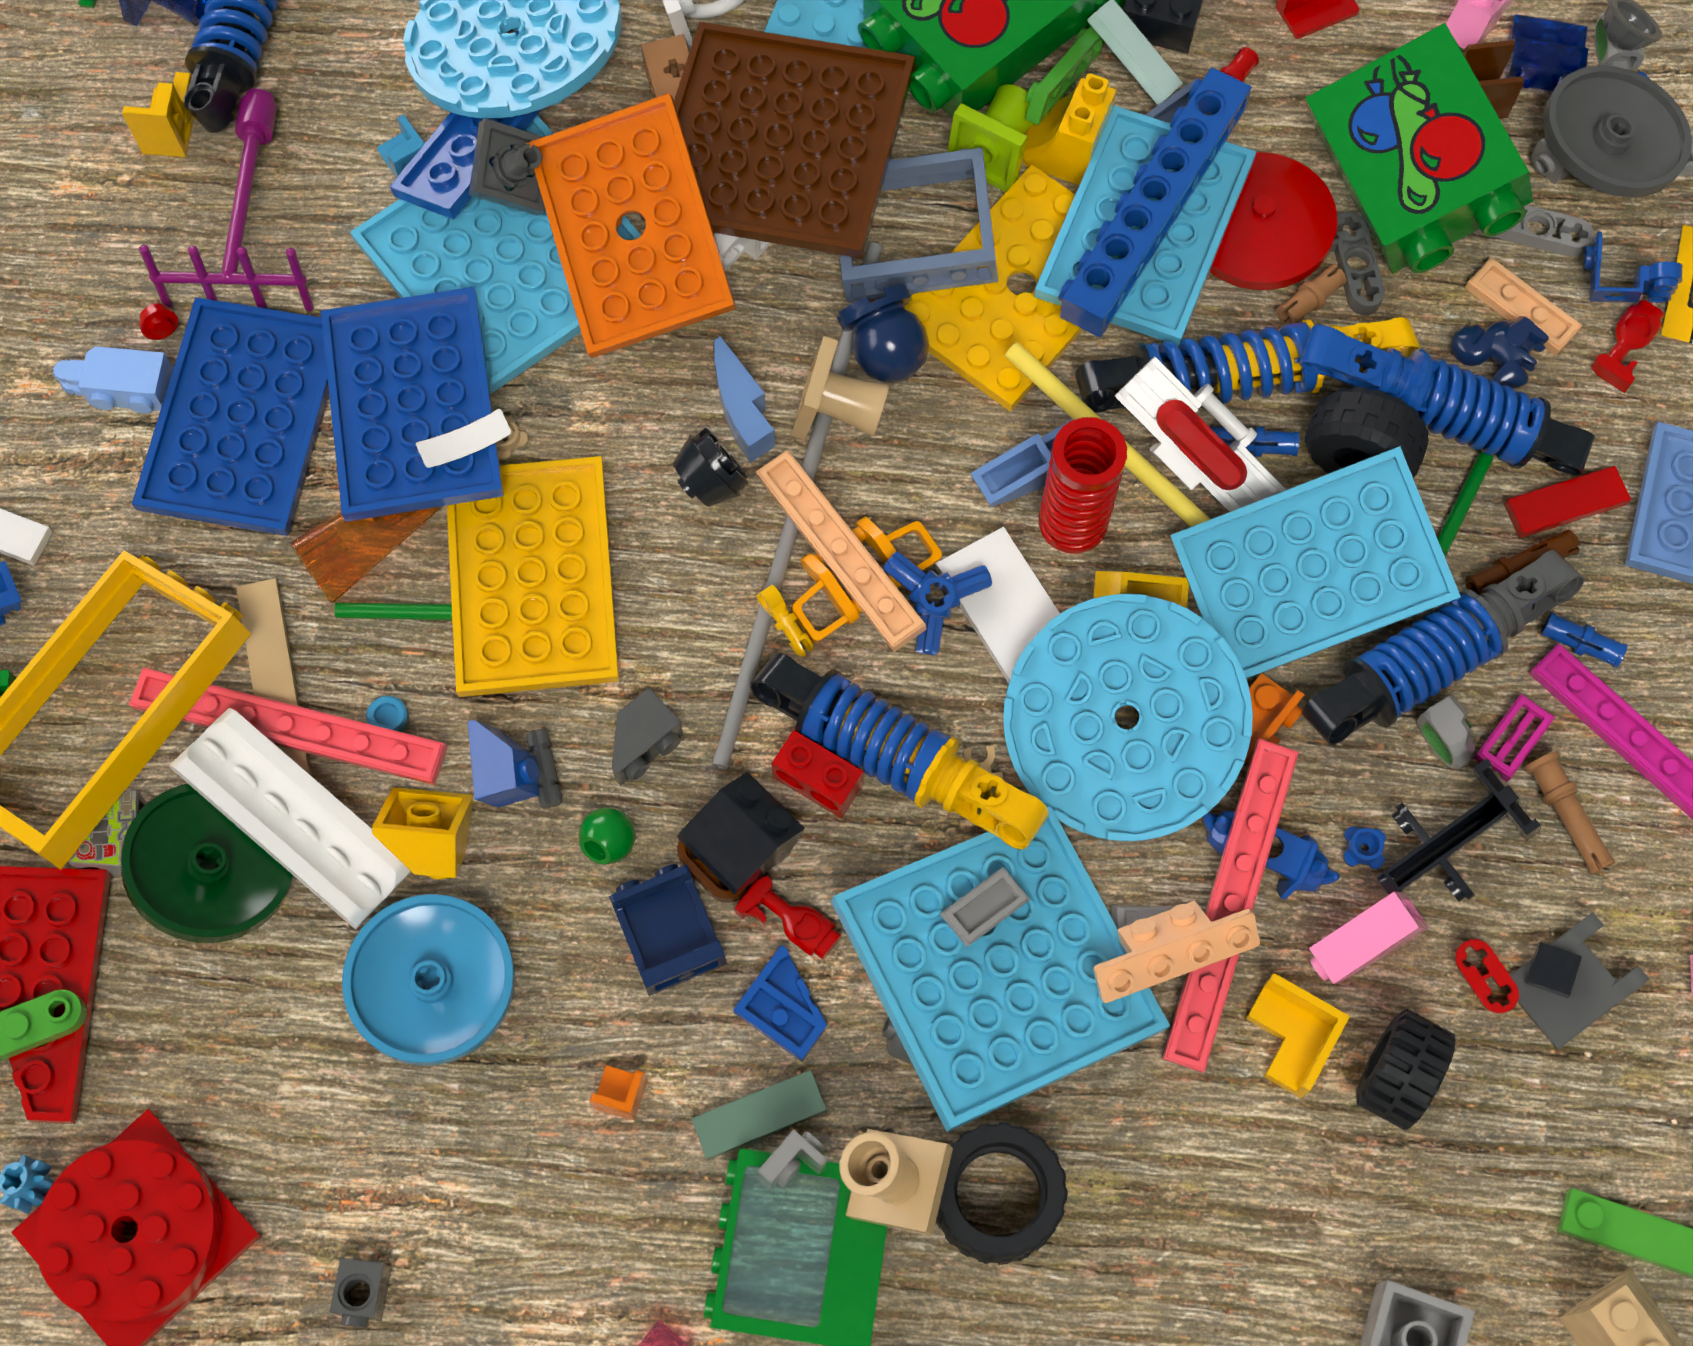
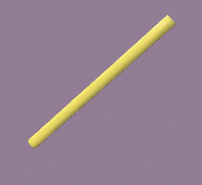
(1077, 409)

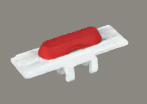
(1190, 444)

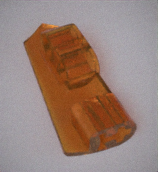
(344, 552)

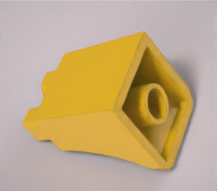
(1071, 130)

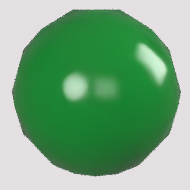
(607, 836)

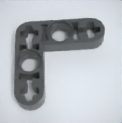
(1362, 247)

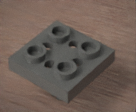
(508, 168)

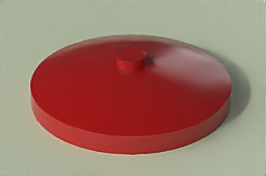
(1278, 226)

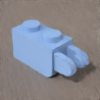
(117, 378)

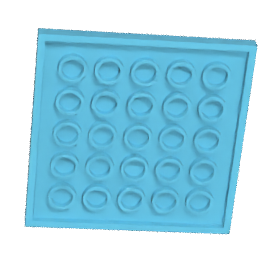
(497, 251)
(1018, 1000)

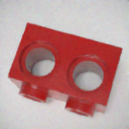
(817, 774)

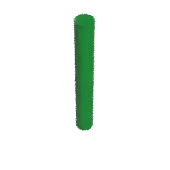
(1464, 501)
(393, 611)

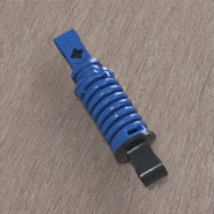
(1454, 401)

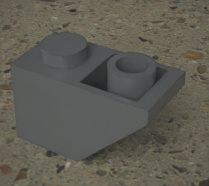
(641, 734)

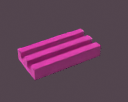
(1496, 761)

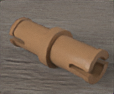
(1311, 295)

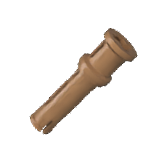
(1561, 795)

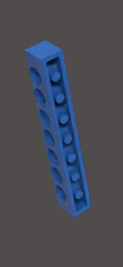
(1095, 308)

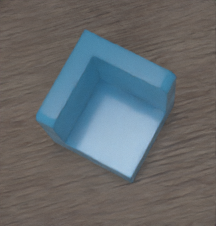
(402, 148)

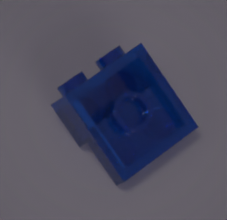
(1545, 51)

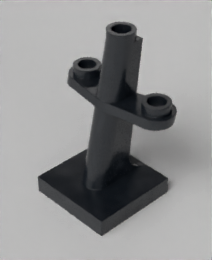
(1499, 804)

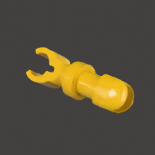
(775, 606)

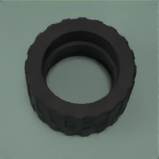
(1050, 1178)

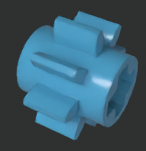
(25, 1183)

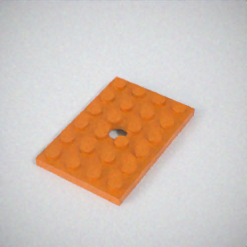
(641, 285)

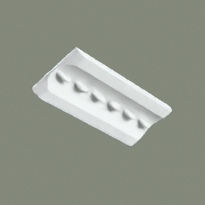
(291, 817)

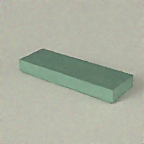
(758, 1115)

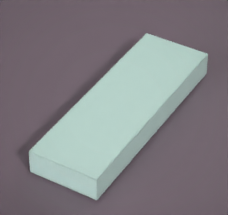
(1134, 51)

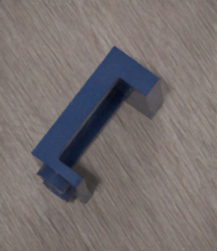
(667, 928)

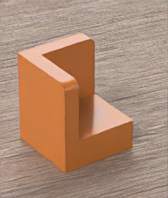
(620, 1092)

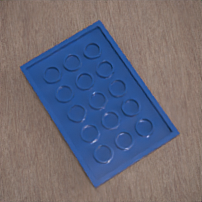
(401, 378)
(237, 418)

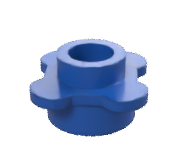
(1372, 838)

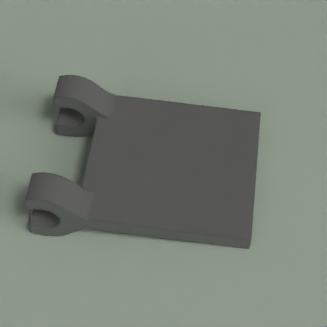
(1592, 993)

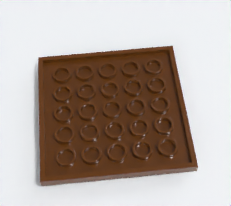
(791, 134)

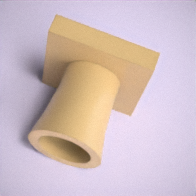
(838, 396)
(895, 1179)

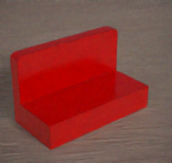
(1310, 16)

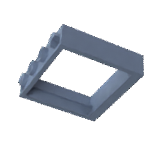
(933, 271)

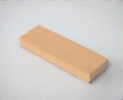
(1515, 298)

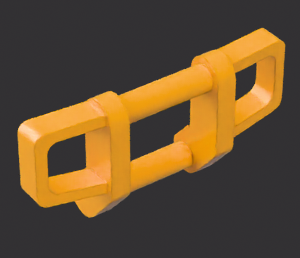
(849, 611)

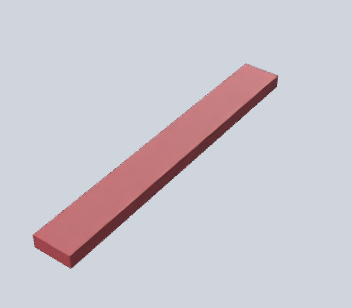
(309, 730)
(1232, 892)

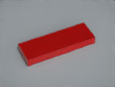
(1567, 502)

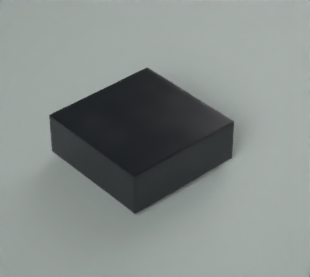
(1553, 970)

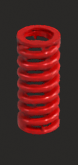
(1082, 484)

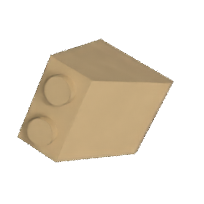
(1620, 1316)

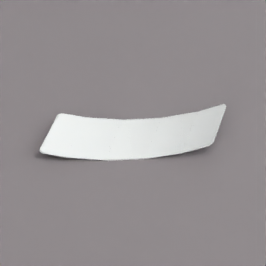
(464, 440)

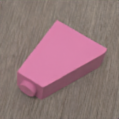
(1367, 938)

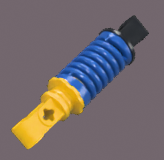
(897, 749)

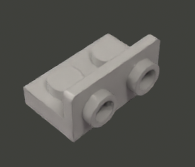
(784, 1162)

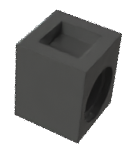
(350, 1274)

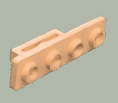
(1173, 946)

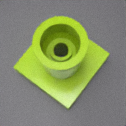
(997, 133)

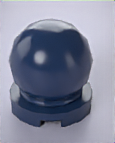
(887, 337)

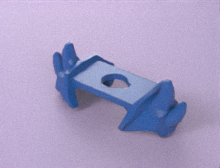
(1299, 861)

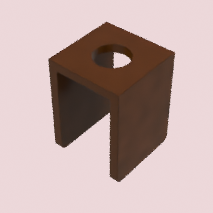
(1488, 64)

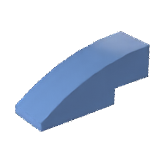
(742, 403)
(1017, 470)

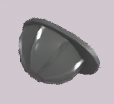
(1630, 25)

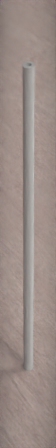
(781, 558)

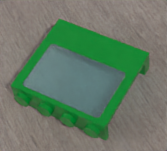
(794, 1259)

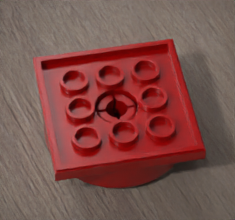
(181, 1243)

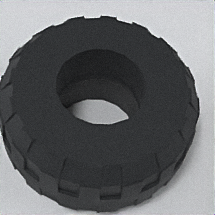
(1362, 424)

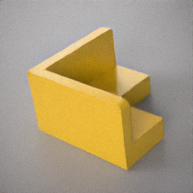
(167, 123)
(1307, 1031)

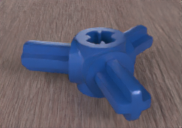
(919, 585)

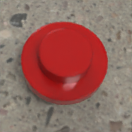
(158, 321)

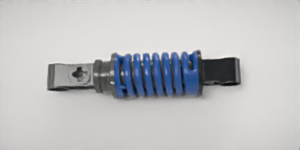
(1439, 649)

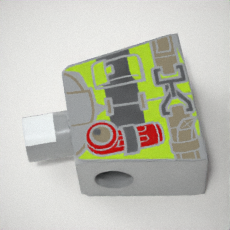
(104, 844)

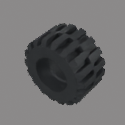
(1406, 1069)

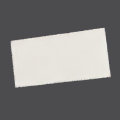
(1012, 608)

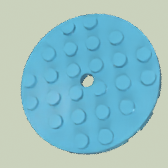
(478, 71)
(1188, 704)

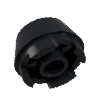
(708, 470)

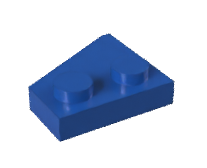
(782, 1007)

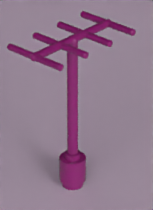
(255, 128)

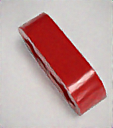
(1478, 982)

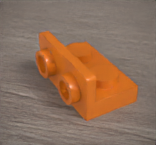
(1271, 710)

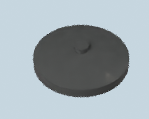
(1617, 131)

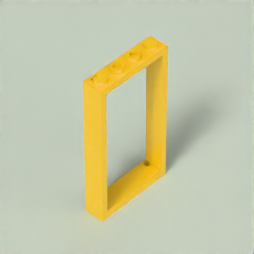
(64, 652)

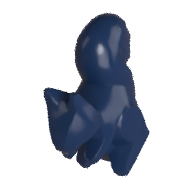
(1506, 343)

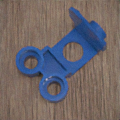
(1655, 281)

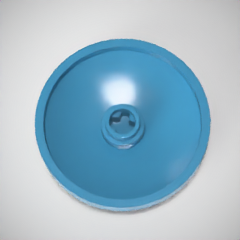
(428, 979)

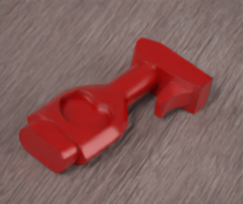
(1632, 332)
(801, 923)

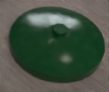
(198, 871)

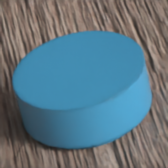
(388, 713)

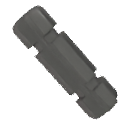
(539, 745)

